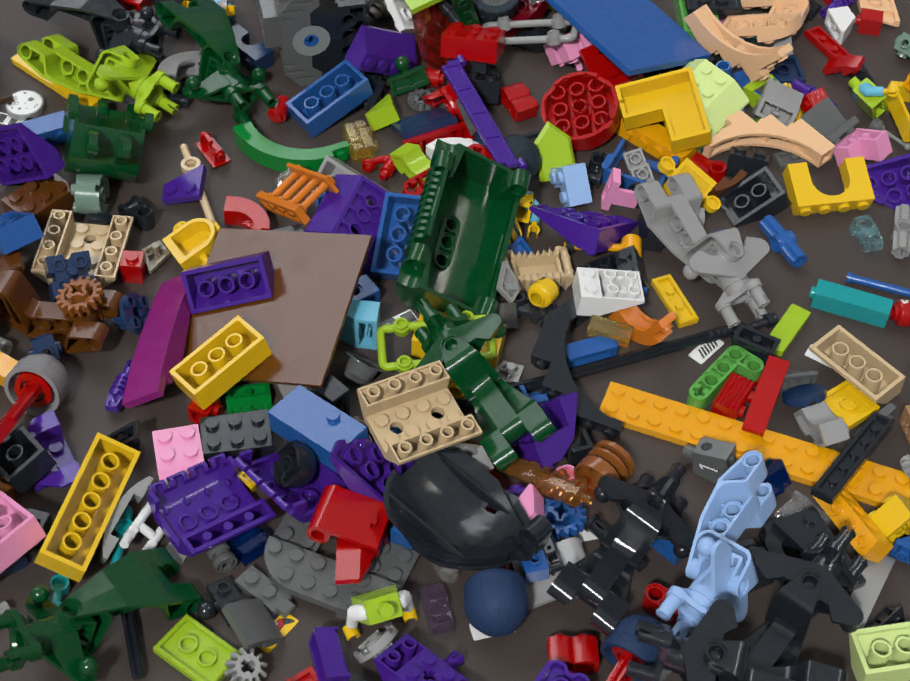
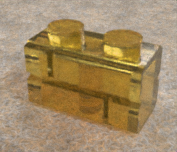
(360, 141)

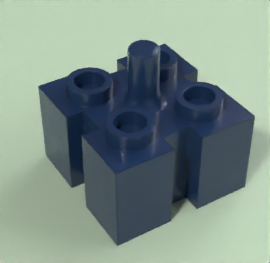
(63, 270)

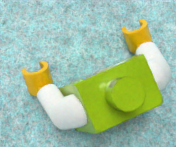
(378, 607)

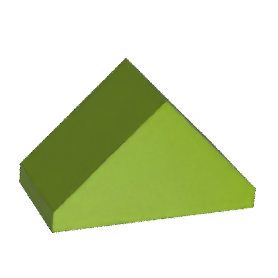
(382, 114)

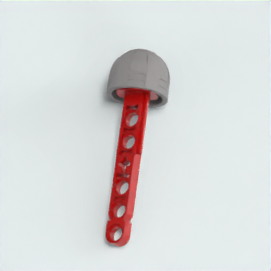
(33, 387)

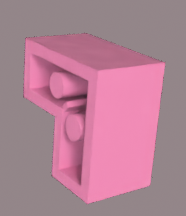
(863, 142)

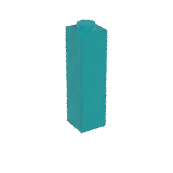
(851, 303)

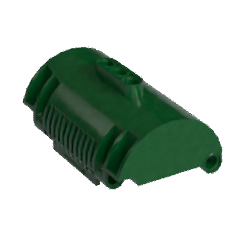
(479, 207)

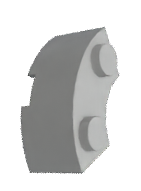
(822, 425)

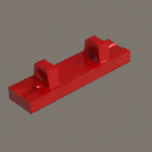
(455, 130)

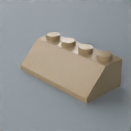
(859, 365)

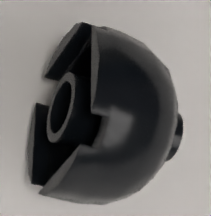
(295, 465)

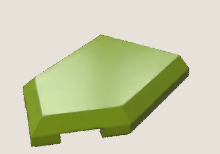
(554, 150)

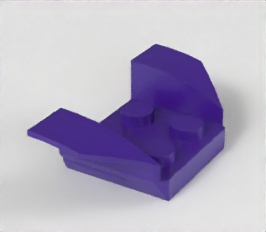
(49, 435)

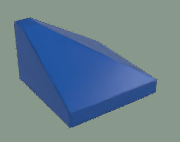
(519, 244)

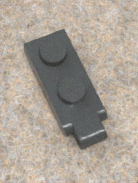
(259, 586)

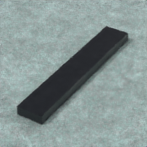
(852, 458)

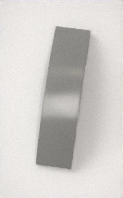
(109, 541)
(875, 578)

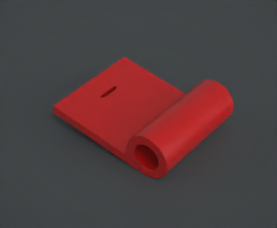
(598, 63)
(348, 517)

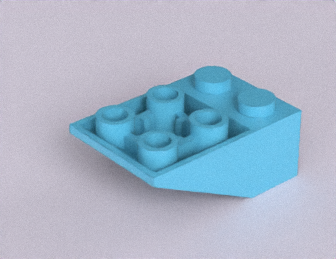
(361, 324)

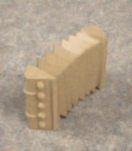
(531, 267)

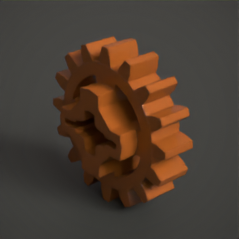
(80, 296)

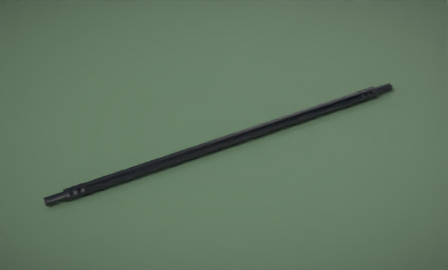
(620, 360)

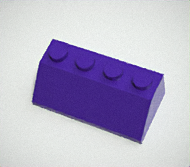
(377, 49)
(229, 282)

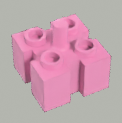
(567, 52)

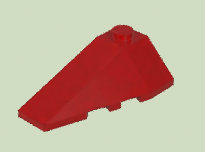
(354, 560)

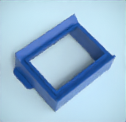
(612, 161)

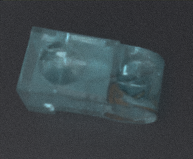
(866, 234)

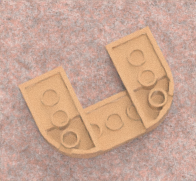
(781, 21)

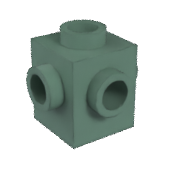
(902, 45)

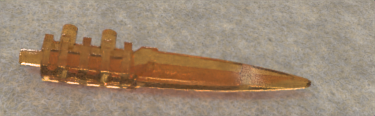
(551, 484)

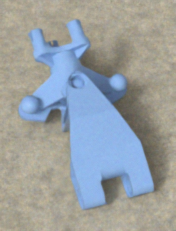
(715, 561)

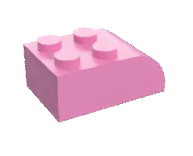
(177, 449)

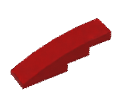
(765, 396)

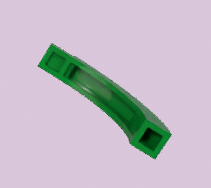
(277, 156)

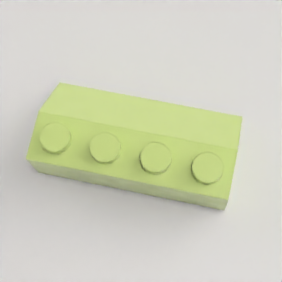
(881, 653)

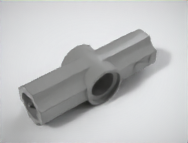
(901, 232)

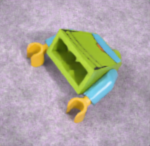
(872, 98)

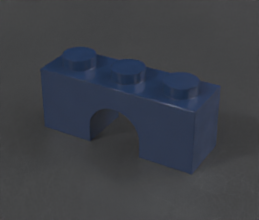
(252, 55)

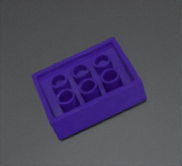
(26, 156)

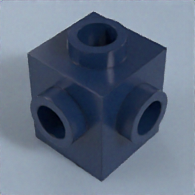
(45, 342)

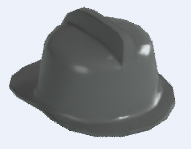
(361, 369)

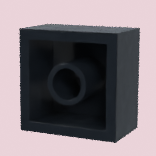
(23, 459)

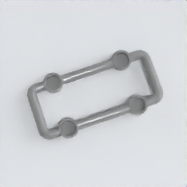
(552, 38)

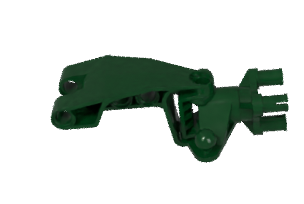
(220, 59)
(499, 408)
(76, 627)

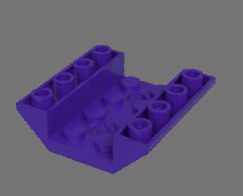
(350, 210)

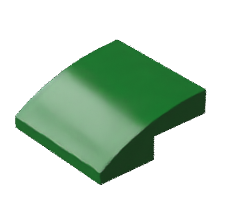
(248, 398)

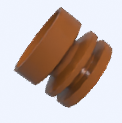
(602, 460)

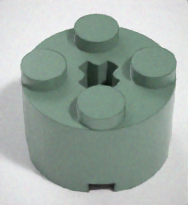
(90, 193)

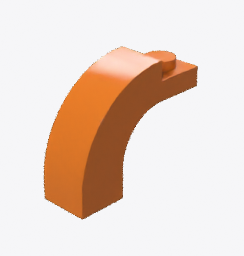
(646, 330)

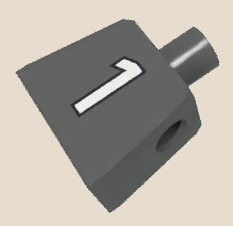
(711, 458)

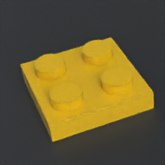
(850, 404)

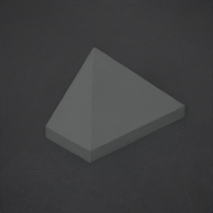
(799, 377)

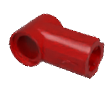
(714, 169)

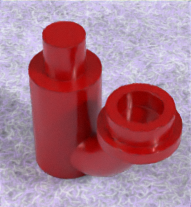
(386, 170)

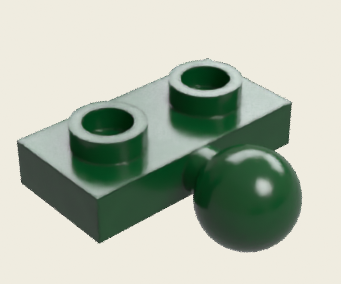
(408, 78)

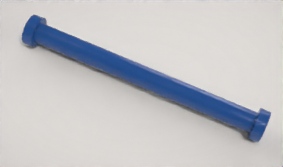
(877, 284)

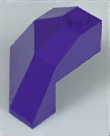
(562, 414)

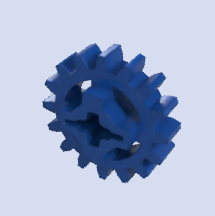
(565, 518)

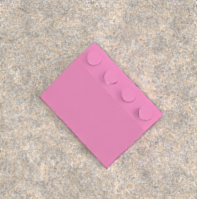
(17, 531)

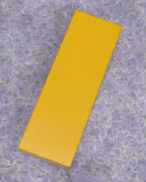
(674, 300)

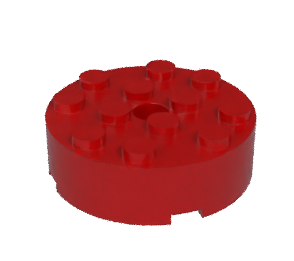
(583, 109)

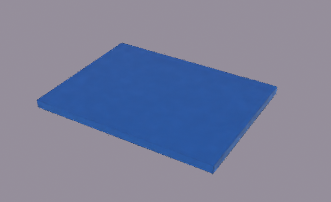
(632, 33)

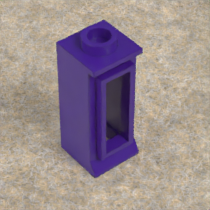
(328, 655)

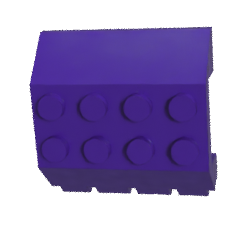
(298, 502)
(206, 506)

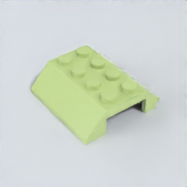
(718, 94)

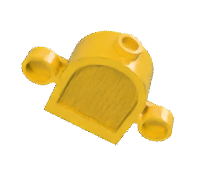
(702, 180)
(192, 241)

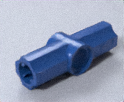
(783, 241)

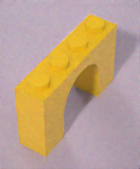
(808, 200)

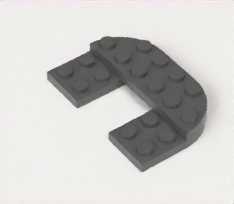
(301, 572)

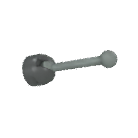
(878, 124)

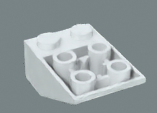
(605, 290)

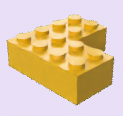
(670, 99)

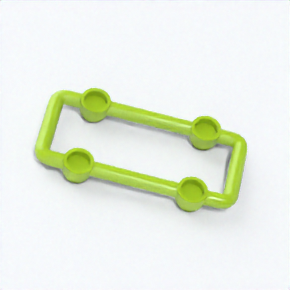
(402, 328)

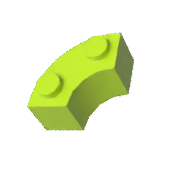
(410, 160)

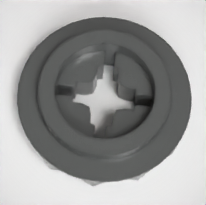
(413, 100)

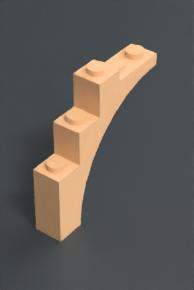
(717, 39)
(770, 132)

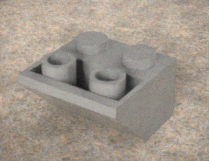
(778, 101)

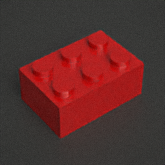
(473, 42)

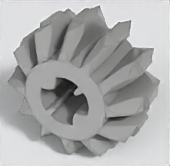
(241, 660)

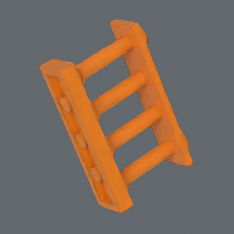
(292, 208)

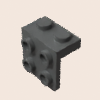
(829, 121)

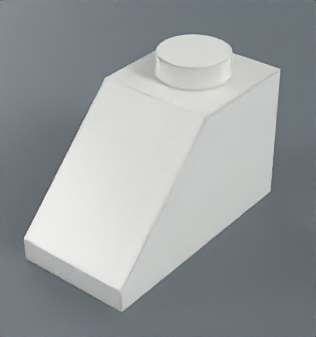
(839, 22)

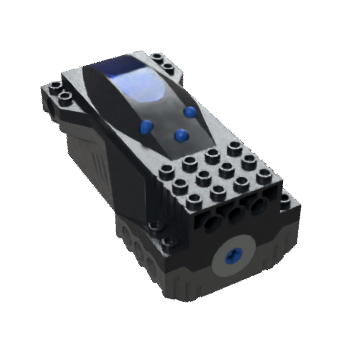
(311, 33)

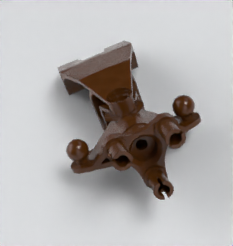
(28, 314)

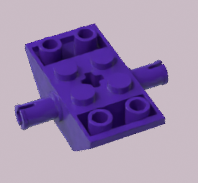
(414, 662)

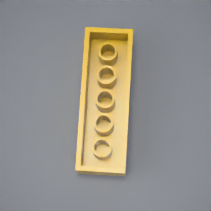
(87, 507)

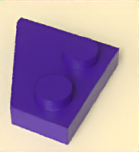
(185, 187)

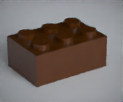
(40, 198)

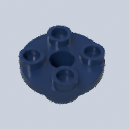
(132, 313)

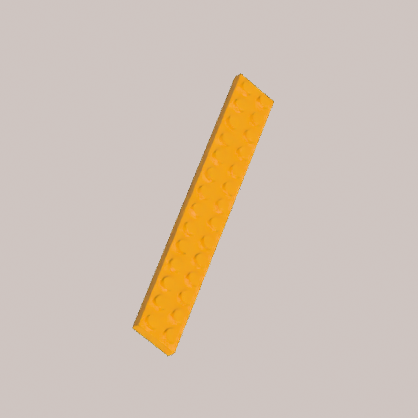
(688, 424)

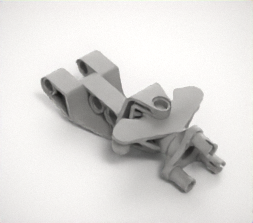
(714, 256)

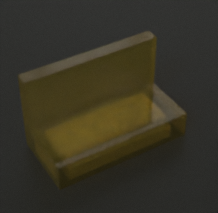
(610, 329)

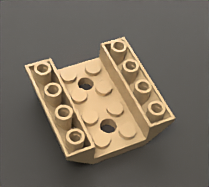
(66, 237)
(408, 403)

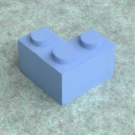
(573, 183)

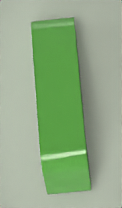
(709, 384)

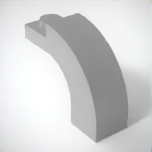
(181, 65)

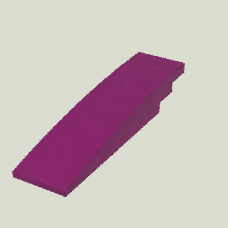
(159, 344)

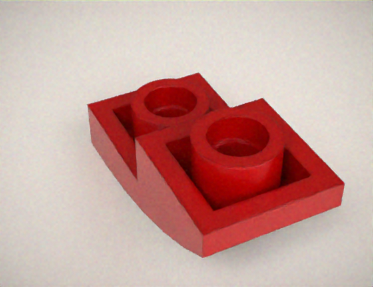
(846, 64)

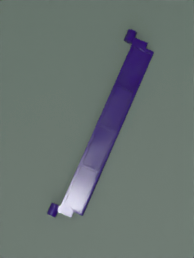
(479, 115)

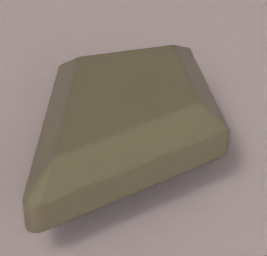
(155, 255)

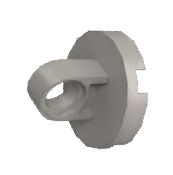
(376, 643)

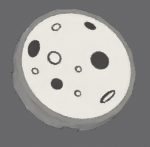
(25, 105)

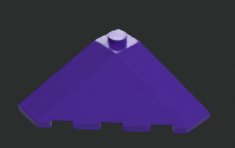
(891, 181)
(585, 229)
(364, 467)

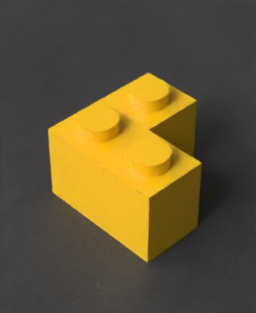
(893, 517)

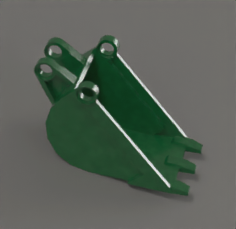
(104, 139)

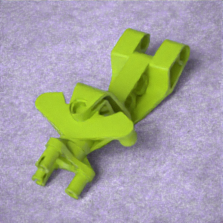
(112, 77)

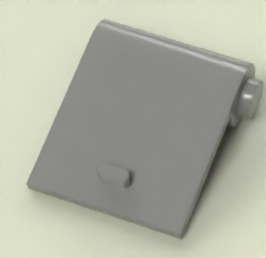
(570, 550)

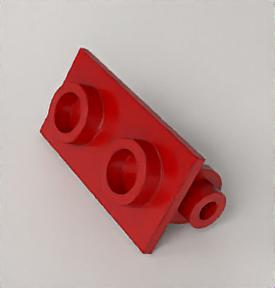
(211, 150)

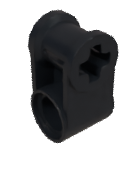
(594, 169)
(140, 211)

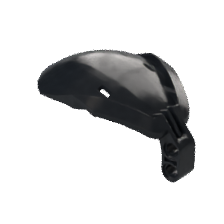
(444, 515)

